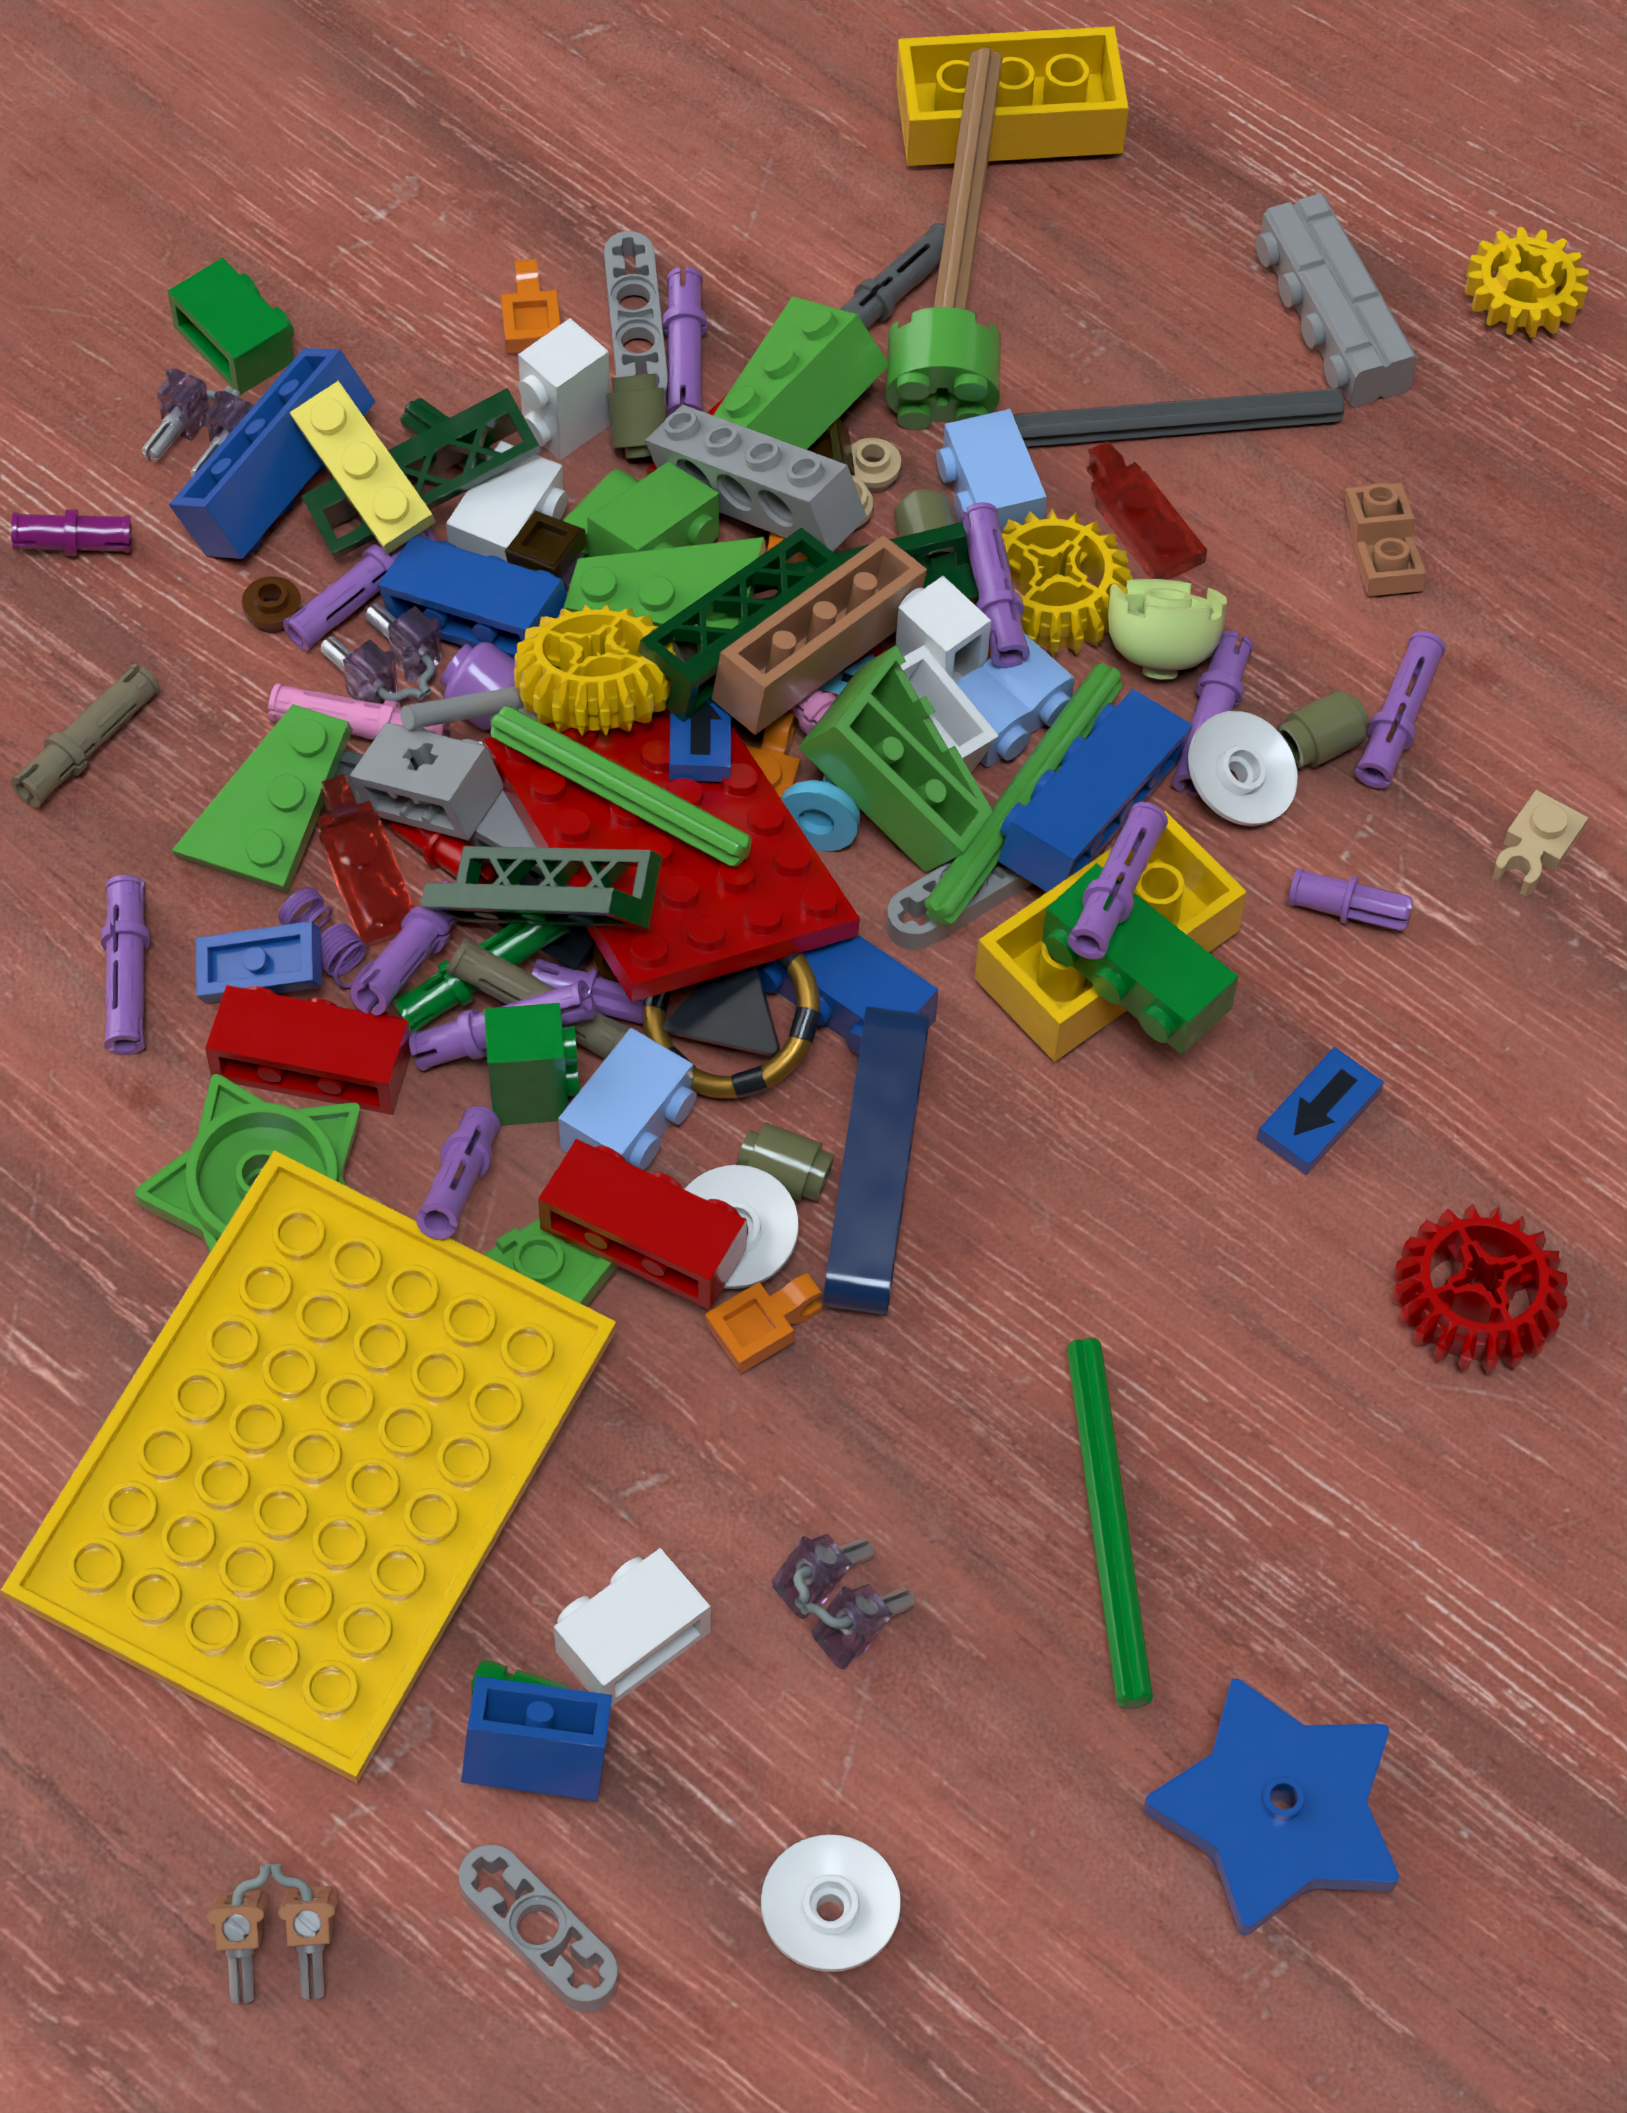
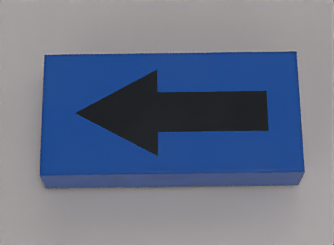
(701, 745)
(1320, 1110)

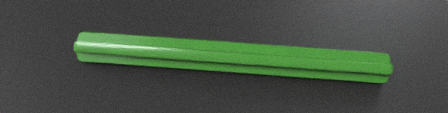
(982, 855)

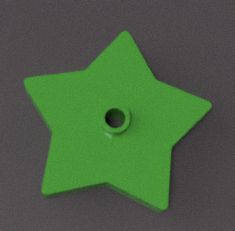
(231, 1149)

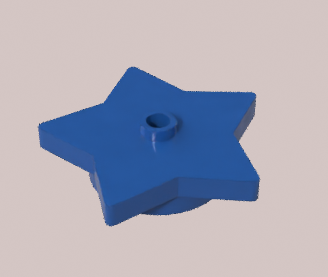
(1272, 1852)

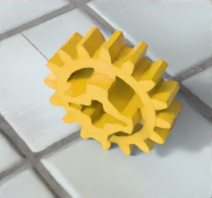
(1526, 282)

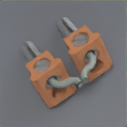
(241, 1927)

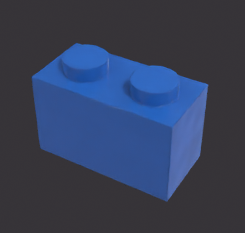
(536, 1738)

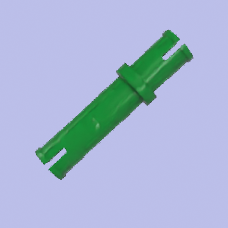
(445, 991)

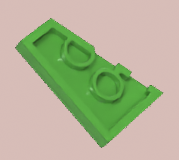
(271, 803)

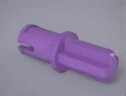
(1350, 900)
(607, 994)

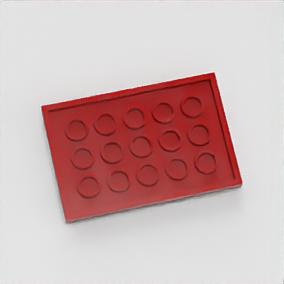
(703, 912)

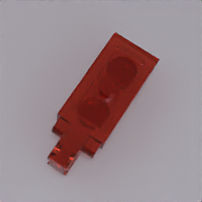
(1142, 516)
(362, 864)

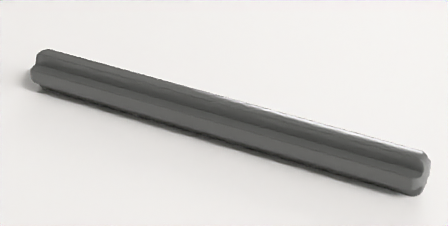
(1180, 417)

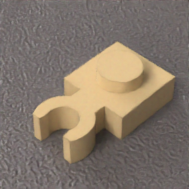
(1539, 837)

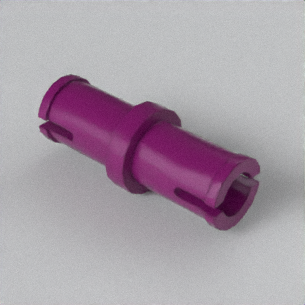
(71, 532)

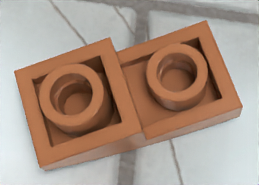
(1384, 540)

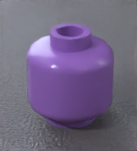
(478, 671)

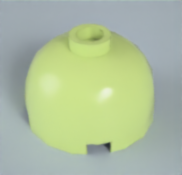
(1165, 625)

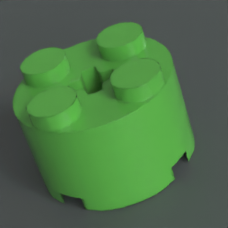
(942, 367)

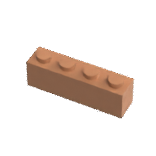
(815, 635)

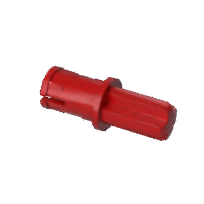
(440, 849)

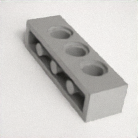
(761, 476)

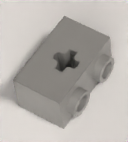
(428, 780)

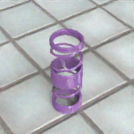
(339, 944)

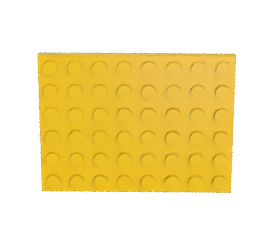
(311, 1465)

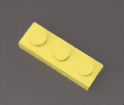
(362, 467)

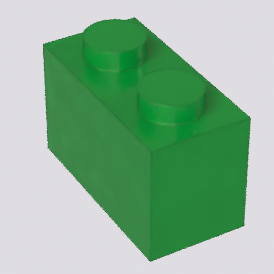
(232, 325)
(530, 1063)

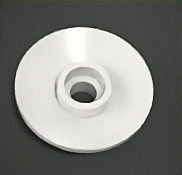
(1257, 757)
(769, 1216)
(837, 1872)

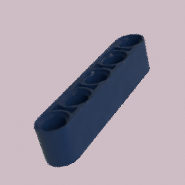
(876, 1161)

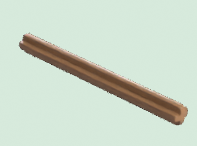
(968, 179)

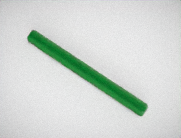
(1109, 1524)

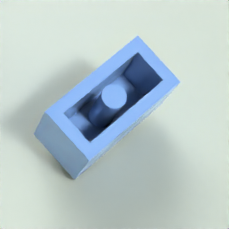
(991, 465)
(631, 1100)

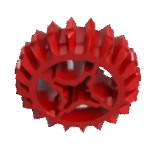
(1471, 1309)

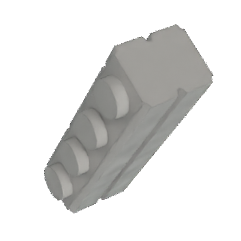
(1336, 301)

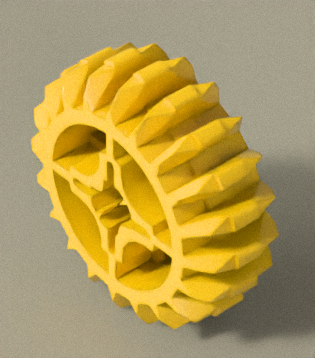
(1048, 565)
(589, 671)

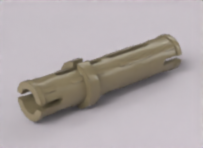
(67, 752)
(511, 984)

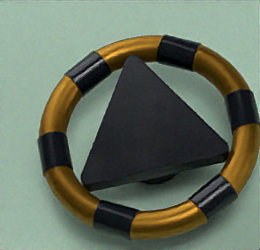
(737, 1015)

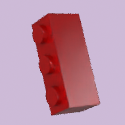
(309, 1048)
(643, 1222)

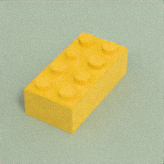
(1054, 98)
(1057, 1001)

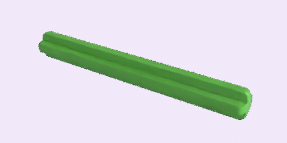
(621, 786)

